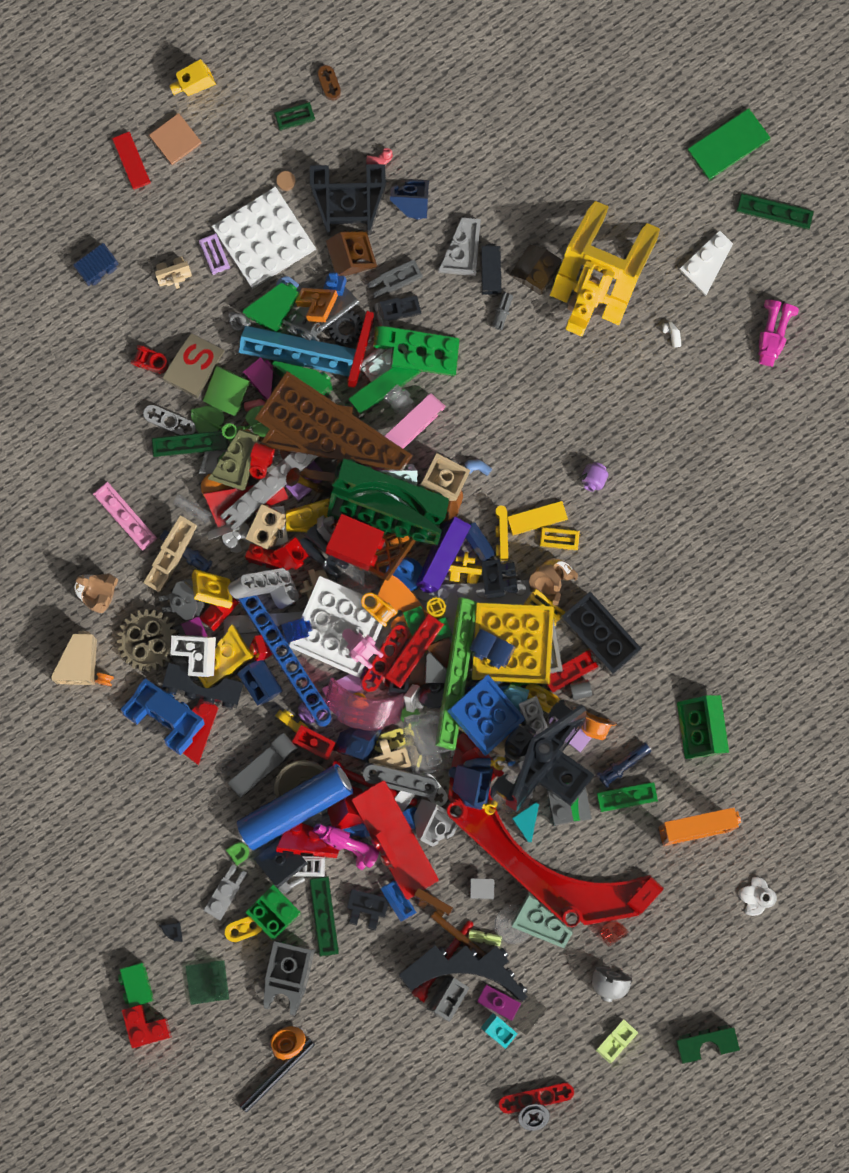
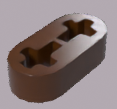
(325, 84)

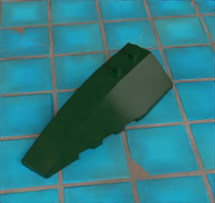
(383, 514)

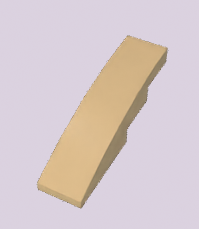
(170, 554)

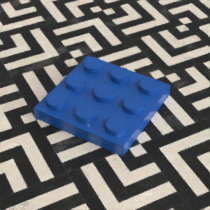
(486, 715)

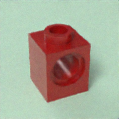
(291, 554)

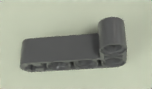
(263, 765)

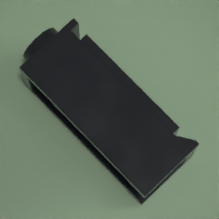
(491, 269)

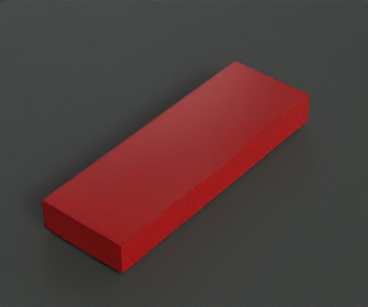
(131, 160)

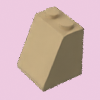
(78, 661)

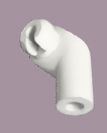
(674, 332)

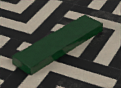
(775, 211)
(189, 444)
(324, 916)

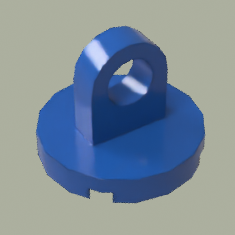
(408, 572)

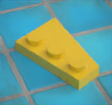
(306, 516)
(229, 656)

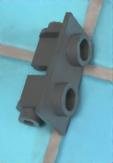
(307, 331)

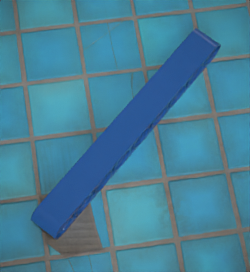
(287, 659)

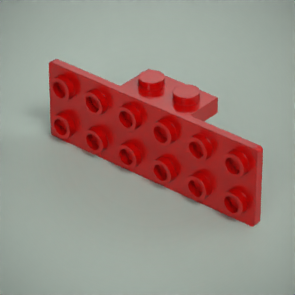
(394, 839)

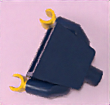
(473, 782)

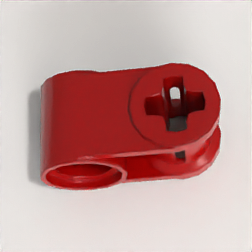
(147, 358)
(261, 459)

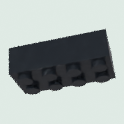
(601, 633)

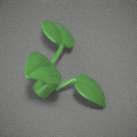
(211, 418)

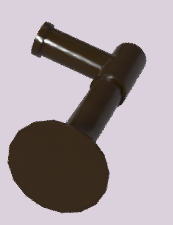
(294, 477)

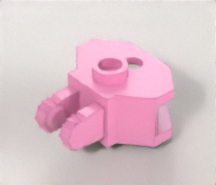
(361, 647)

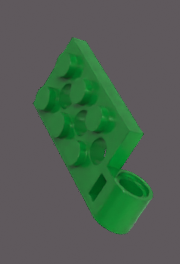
(391, 337)

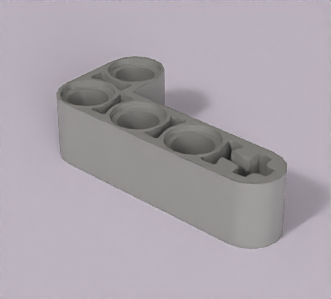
(276, 582)

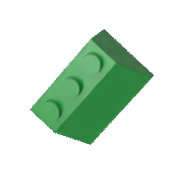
(703, 726)

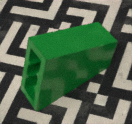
(273, 307)

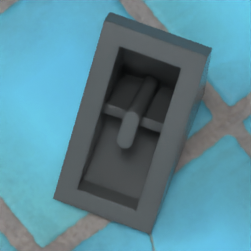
(434, 670)

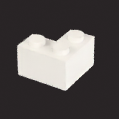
(200, 652)

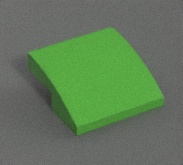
(226, 391)

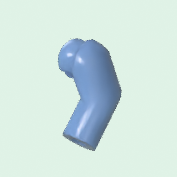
(478, 465)

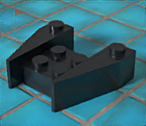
(350, 201)

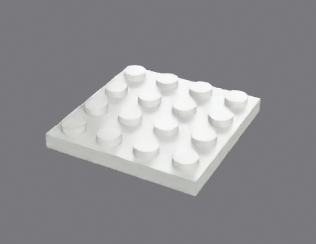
(263, 237)
(330, 612)

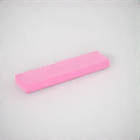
(125, 516)

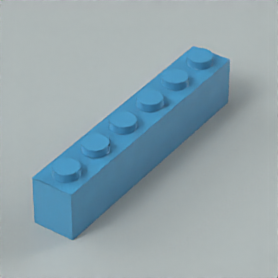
(297, 350)

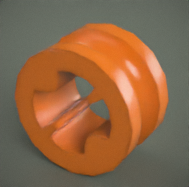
(104, 679)

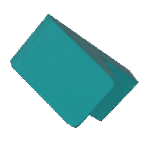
(499, 1030)

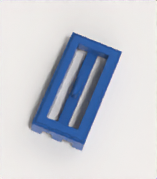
(400, 905)

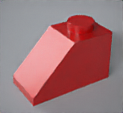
(314, 742)

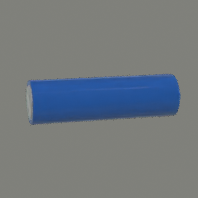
(294, 807)

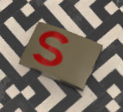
(193, 365)

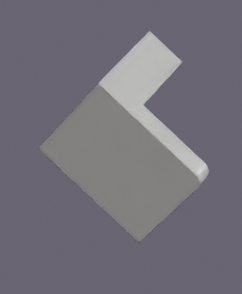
(482, 889)

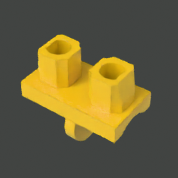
(472, 570)

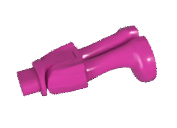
(773, 343)
(340, 840)

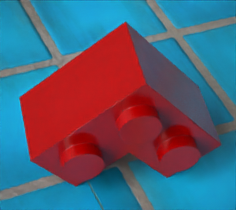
(142, 1032)

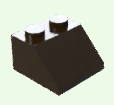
(536, 268)

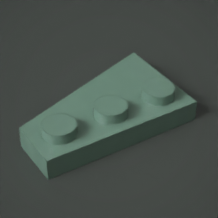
(540, 922)

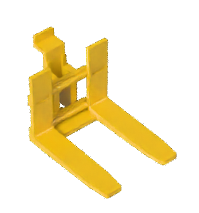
(589, 293)

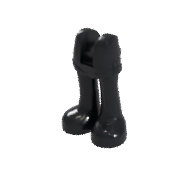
(328, 564)

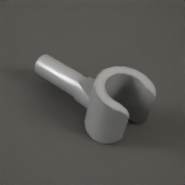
(286, 887)

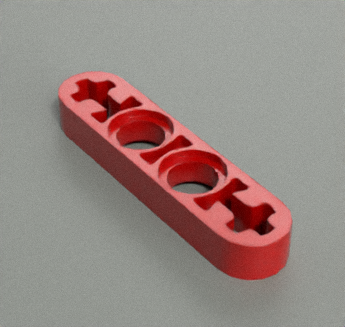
(387, 660)
(535, 1094)

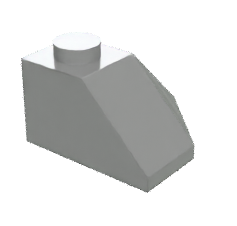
(433, 823)

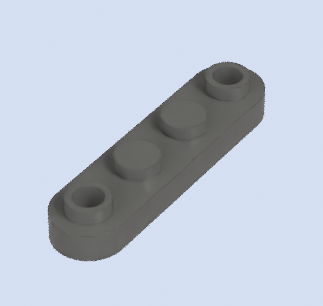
(401, 779)

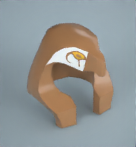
(548, 578)
(95, 590)

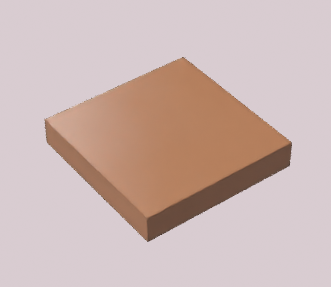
(175, 139)

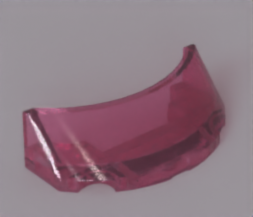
(360, 711)

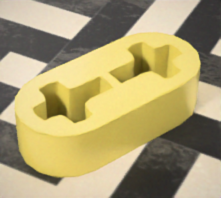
(390, 735)

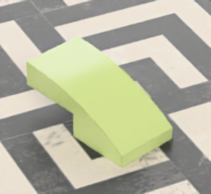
(616, 1041)

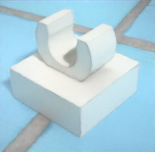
(411, 698)

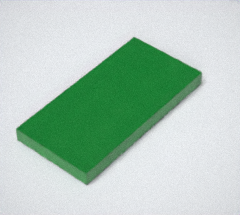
(729, 144)

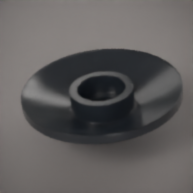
(431, 695)

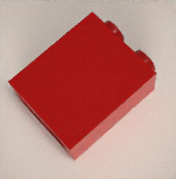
(355, 542)

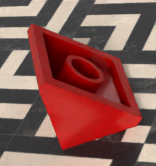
(344, 813)

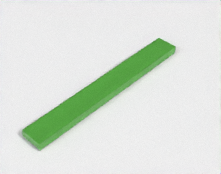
(456, 671)

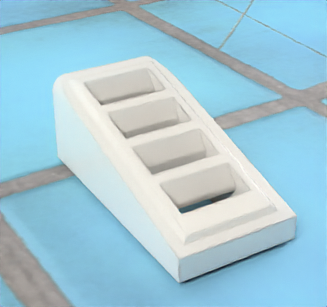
(321, 869)

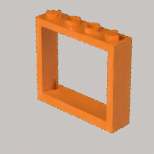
(699, 826)

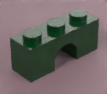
(724, 1039)

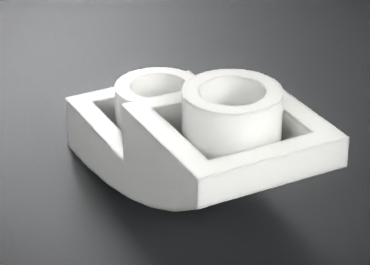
(533, 714)

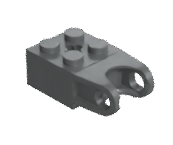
(286, 981)

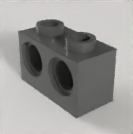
(447, 998)

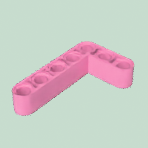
(414, 422)

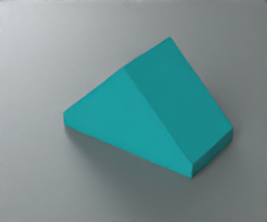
(526, 822)

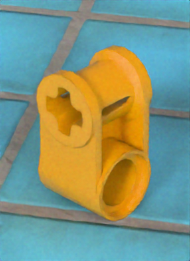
(379, 608)

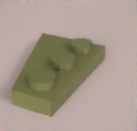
(235, 464)

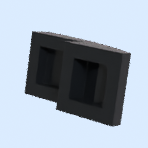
(400, 308)

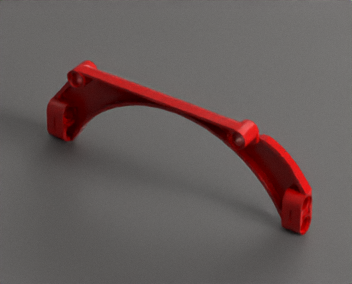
(558, 893)

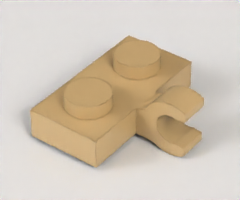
(396, 759)

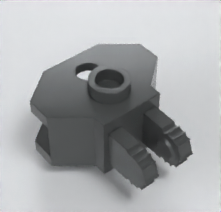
(183, 600)

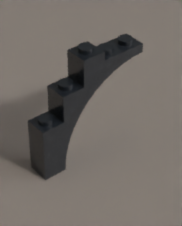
(464, 962)

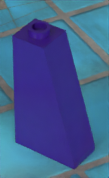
(442, 555)

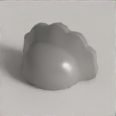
(241, 319)

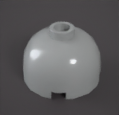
(610, 984)

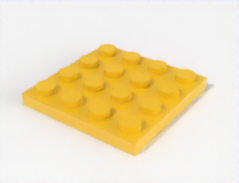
(528, 630)

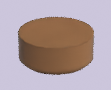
(285, 180)

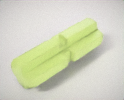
(479, 936)

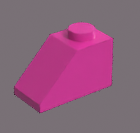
(261, 377)

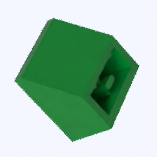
(273, 912)

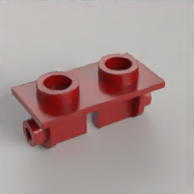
(260, 555)

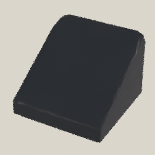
(394, 690)

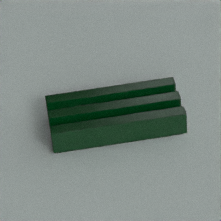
(294, 123)

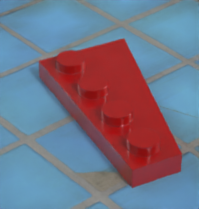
(223, 499)

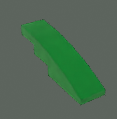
(377, 389)

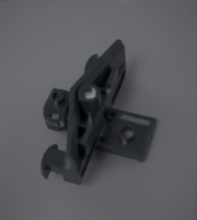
(545, 759)

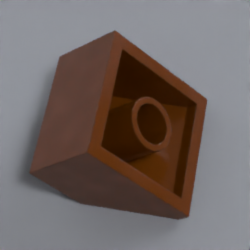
(351, 253)

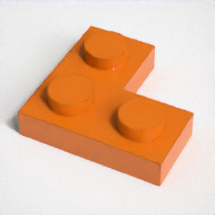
(319, 301)

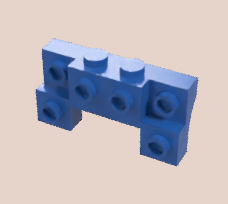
(167, 711)

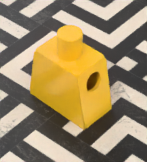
(193, 79)

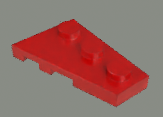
(208, 713)
(304, 840)

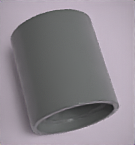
(580, 689)

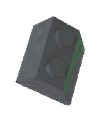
(564, 813)

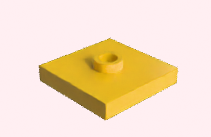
(211, 589)

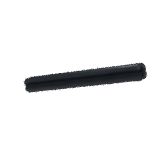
(275, 1076)

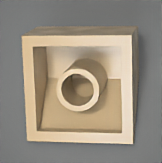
(445, 477)

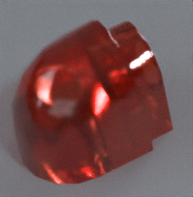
(613, 932)

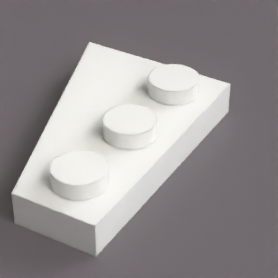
(706, 263)

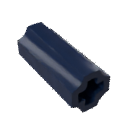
(479, 543)

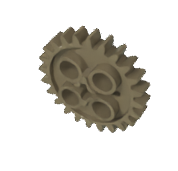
(143, 623)

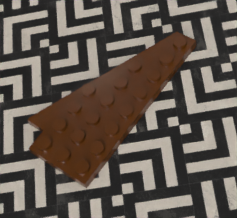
(316, 426)

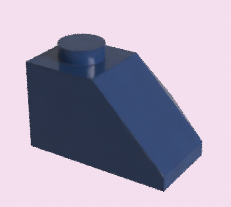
(412, 198)
(357, 743)

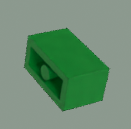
(136, 985)

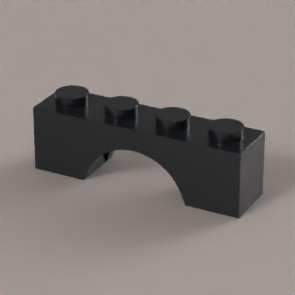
(225, 693)

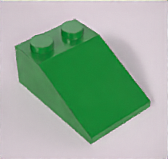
(316, 380)

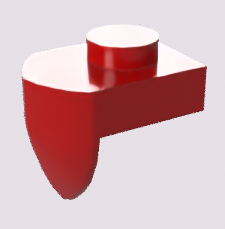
(259, 648)

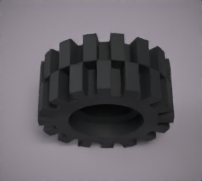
(349, 338)

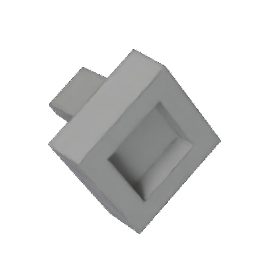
(325, 528)

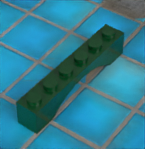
(353, 477)

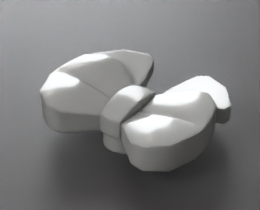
(231, 539)

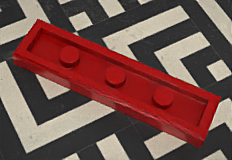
(361, 348)
(414, 650)

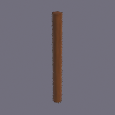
(456, 933)

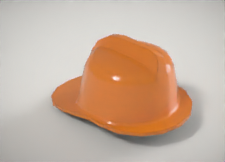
(596, 727)

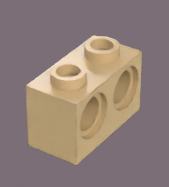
(261, 524)

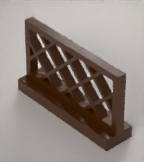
(393, 562)

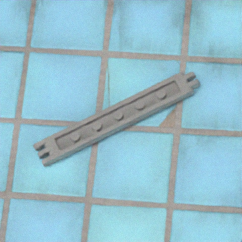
(265, 489)

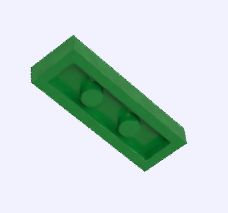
(627, 797)

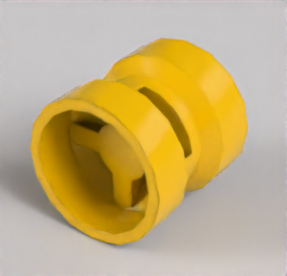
(434, 609)

